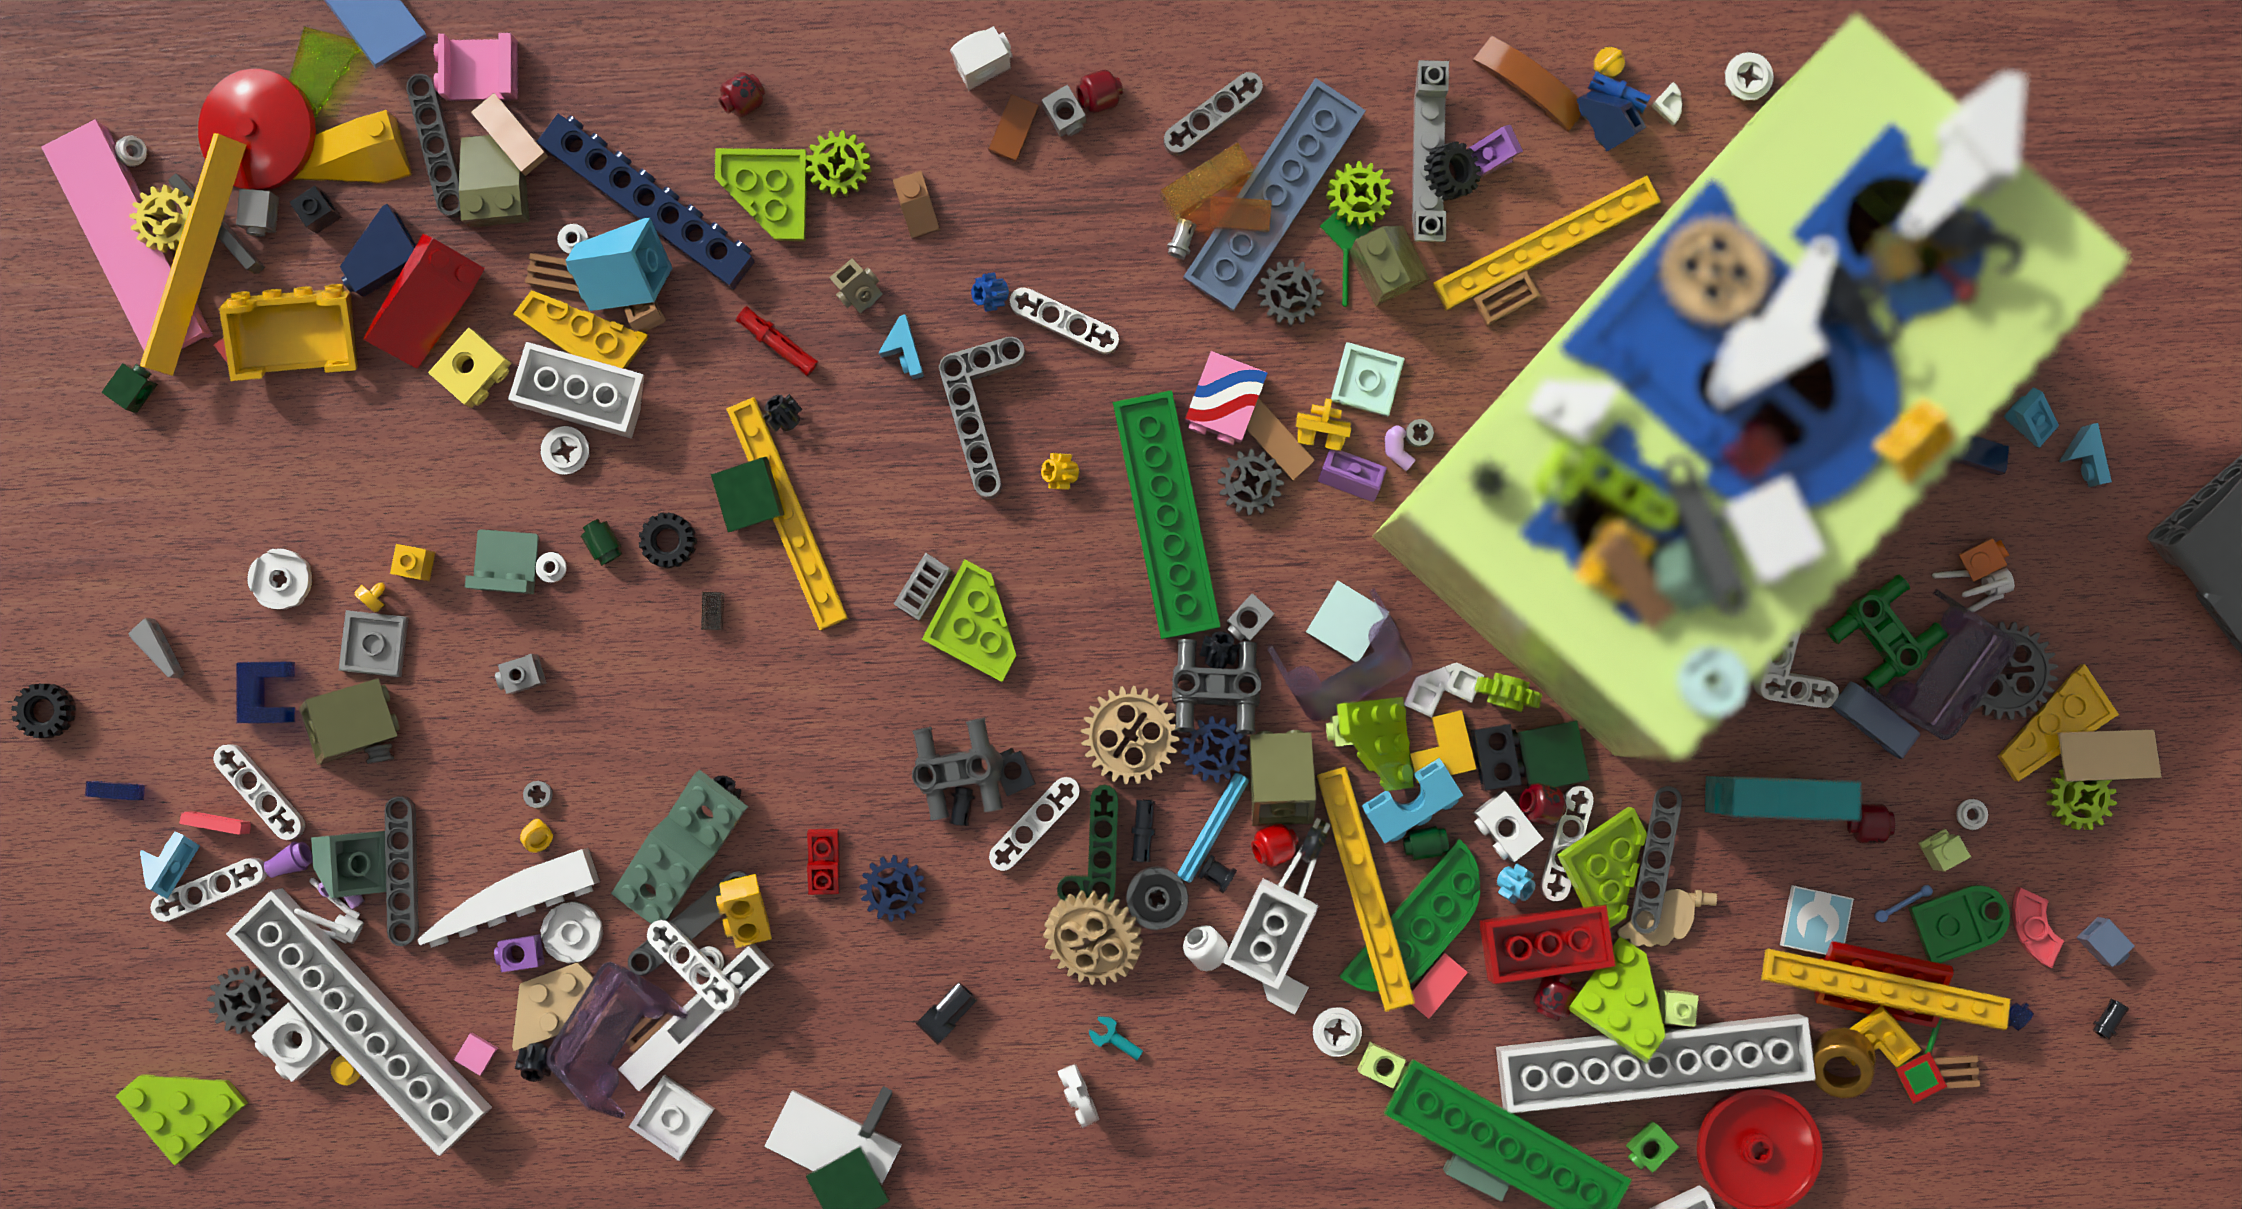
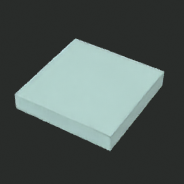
(1367, 379)
(1345, 621)

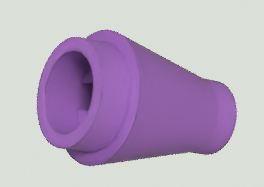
(289, 860)

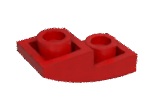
(823, 861)

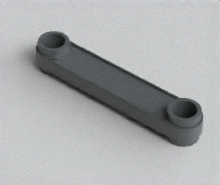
(1705, 534)
(689, 922)

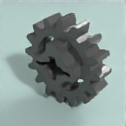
(1302, 299)
(1237, 487)
(230, 996)

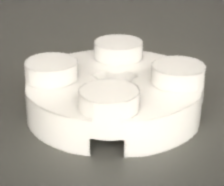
(266, 590)
(1078, 1095)

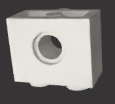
(981, 56)
(275, 1041)

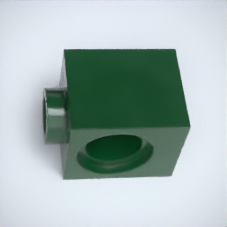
(130, 387)

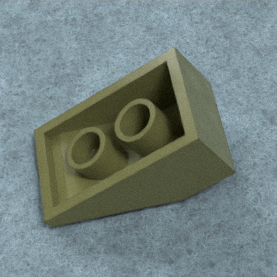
(490, 185)

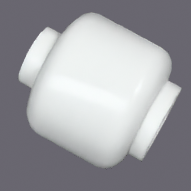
(1205, 948)

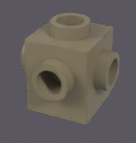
(856, 286)

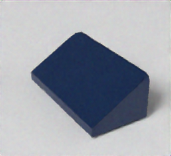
(1984, 455)

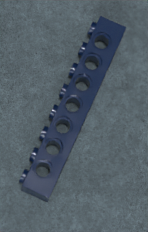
(557, 142)

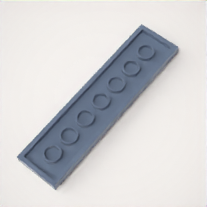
(1286, 177)

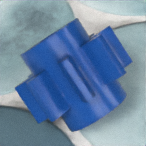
(990, 292)

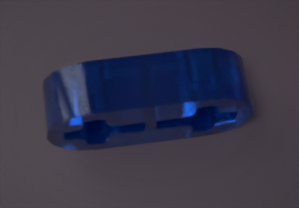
(114, 790)

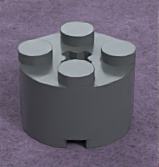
(1163, 914)

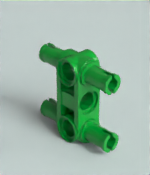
(1886, 633)

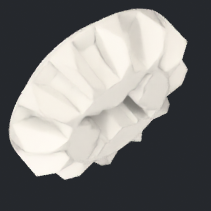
(1760, 70)
(553, 443)
(1344, 1044)

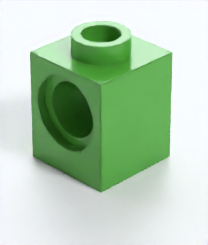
(1664, 1147)

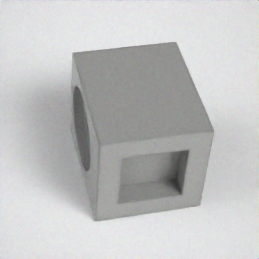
(1064, 99)
(257, 212)
(1261, 612)

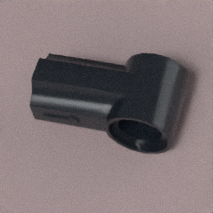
(942, 1017)

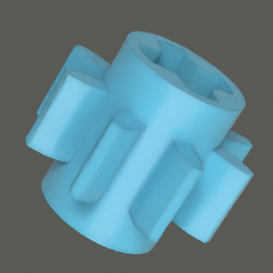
(1516, 883)

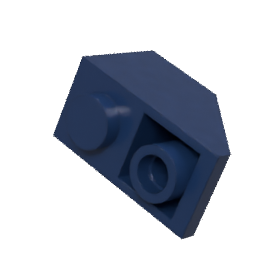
(1610, 117)

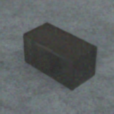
(712, 611)

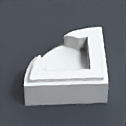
(1669, 104)

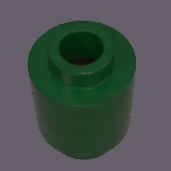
(601, 542)
(1426, 843)

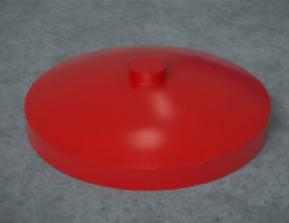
(268, 117)
(1759, 1149)

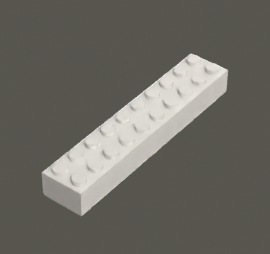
(359, 1021)
(1685, 1063)

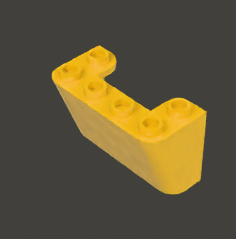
(288, 331)

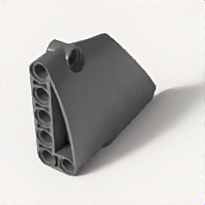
(2207, 545)

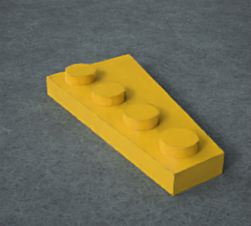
(580, 331)
(2074, 707)

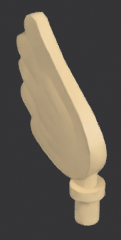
(1675, 918)

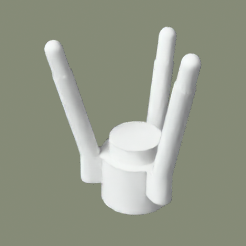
(1994, 584)
(344, 928)

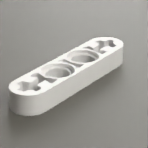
(1066, 316)
(263, 788)
(1036, 825)
(1561, 841)
(210, 892)
(695, 962)

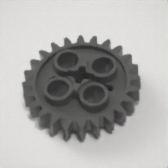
(2008, 697)

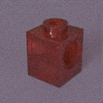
(1753, 452)

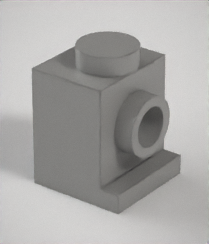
(531, 674)

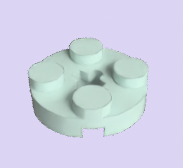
(1731, 684)

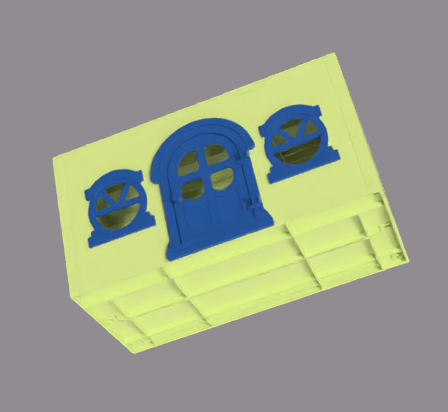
(1838, 130)

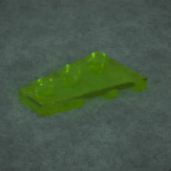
(320, 63)

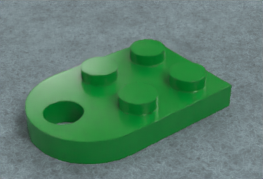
(1958, 923)

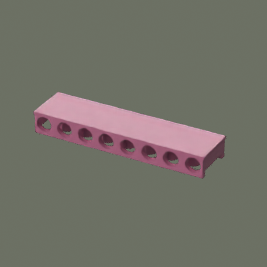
(102, 199)

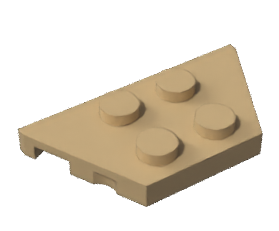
(547, 1003)

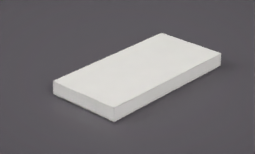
(817, 1135)

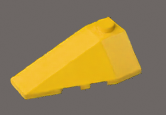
(359, 151)

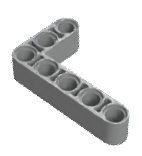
(971, 410)

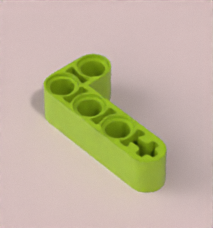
(1610, 489)

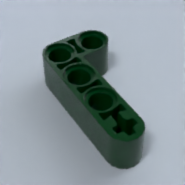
(1097, 844)

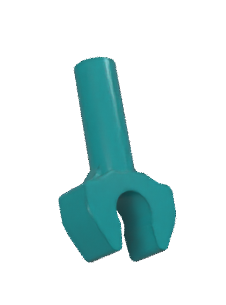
(1114, 1038)

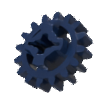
(1227, 742)
(887, 900)

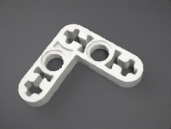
(1780, 674)

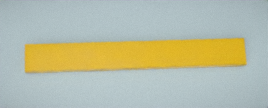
(1546, 243)
(193, 254)
(793, 525)
(1365, 889)
(1886, 989)

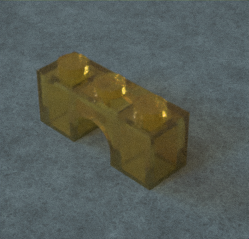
(1198, 185)
(1898, 258)

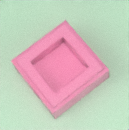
(476, 1054)

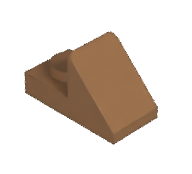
(916, 204)
(644, 316)

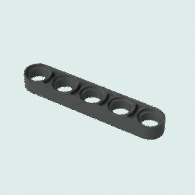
(426, 134)
(1664, 846)
(393, 884)

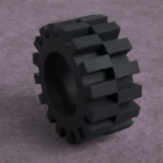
(1464, 169)
(649, 540)
(25, 710)

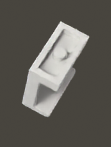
(1774, 530)

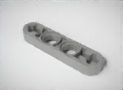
(1211, 111)

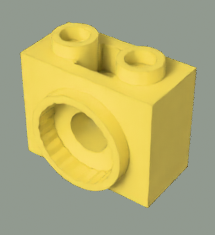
(488, 368)

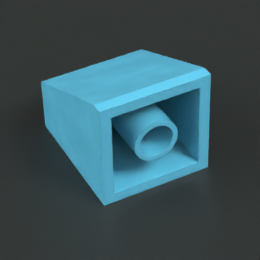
(620, 266)

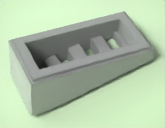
(913, 580)
(155, 645)

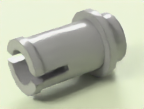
(1180, 243)

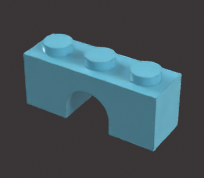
(1395, 818)

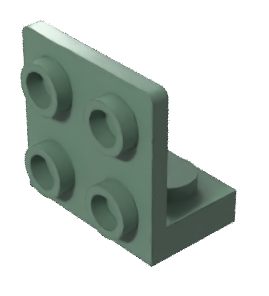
(504, 562)

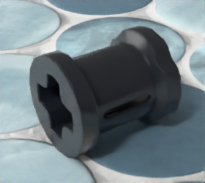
(1217, 873)

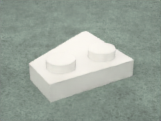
(1572, 405)

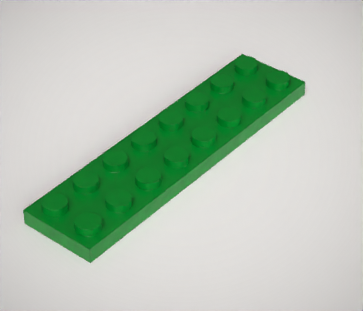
(1166, 514)
(1503, 1142)

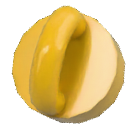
(1609, 62)
(370, 597)
(536, 836)

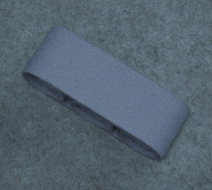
(1876, 720)

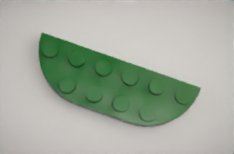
(1427, 917)

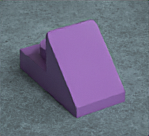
(1496, 150)

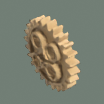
(1688, 288)
(1153, 750)
(1105, 959)

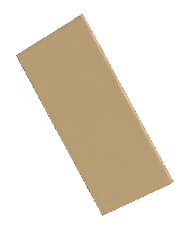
(2109, 755)

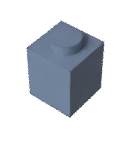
(2106, 942)

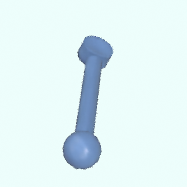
(1882, 916)

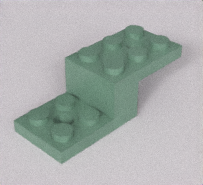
(679, 849)

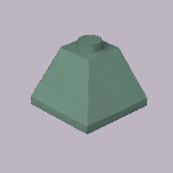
(350, 863)

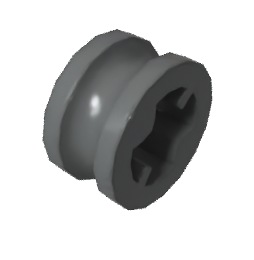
(379, 753)

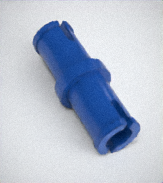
(1619, 90)

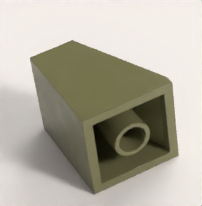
(1388, 263)
(348, 720)
(1282, 778)

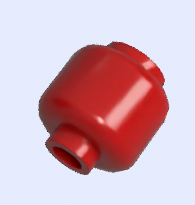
(1274, 845)

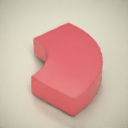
(2033, 927)

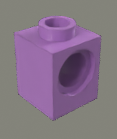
(532, 953)

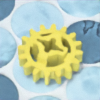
(164, 206)

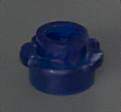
(2019, 1015)

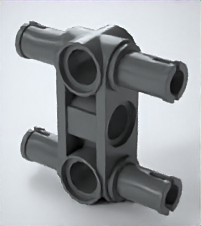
(1216, 686)
(957, 769)

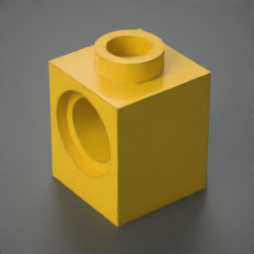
(412, 562)

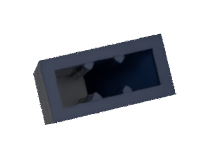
(378, 253)

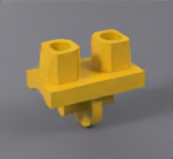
(1335, 429)

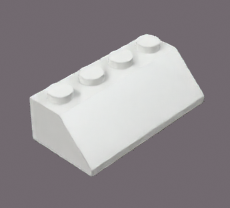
(578, 390)

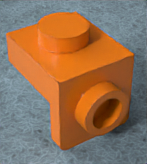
(1984, 558)

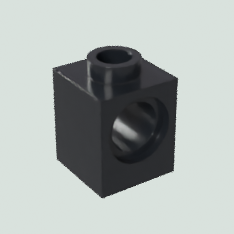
(315, 209)
(1024, 781)

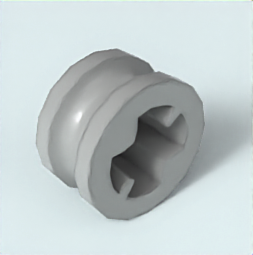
(1428, 433)
(544, 788)

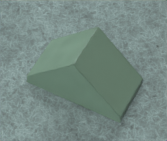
(1682, 578)

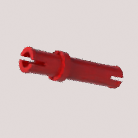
(777, 341)

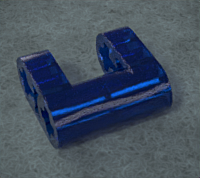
(251, 692)

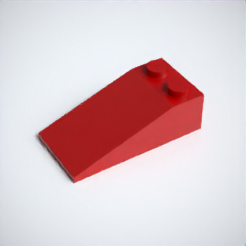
(423, 301)
(1546, 943)

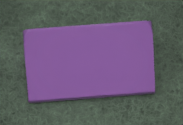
(1352, 474)

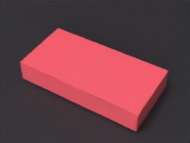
(215, 822)
(1437, 984)

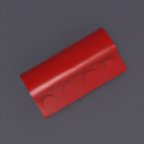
(1885, 963)

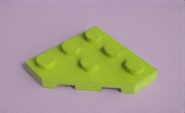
(768, 186)
(973, 623)
(1380, 737)
(1605, 863)
(1623, 1002)
(180, 1110)

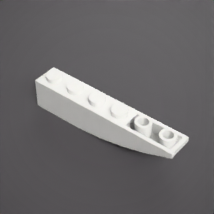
(518, 894)
(679, 1033)

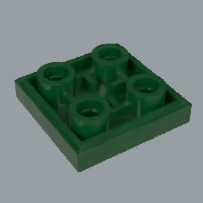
(747, 494)
(1553, 755)
(848, 1183)

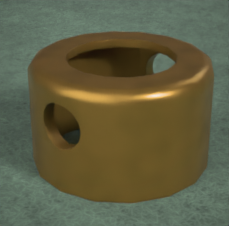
(1848, 1044)

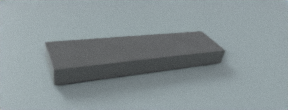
(225, 233)

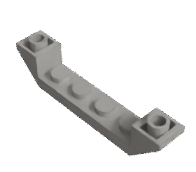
(1428, 134)

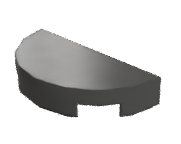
(875, 1113)

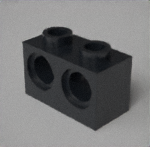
(1489, 758)

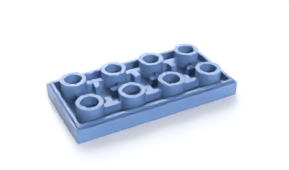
(378, 27)

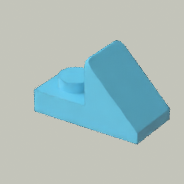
(901, 340)
(2033, 417)
(2089, 447)
(164, 872)

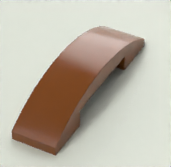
(1531, 80)

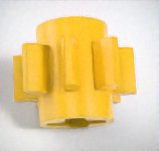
(1060, 471)

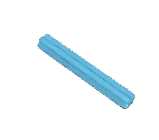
(1213, 827)

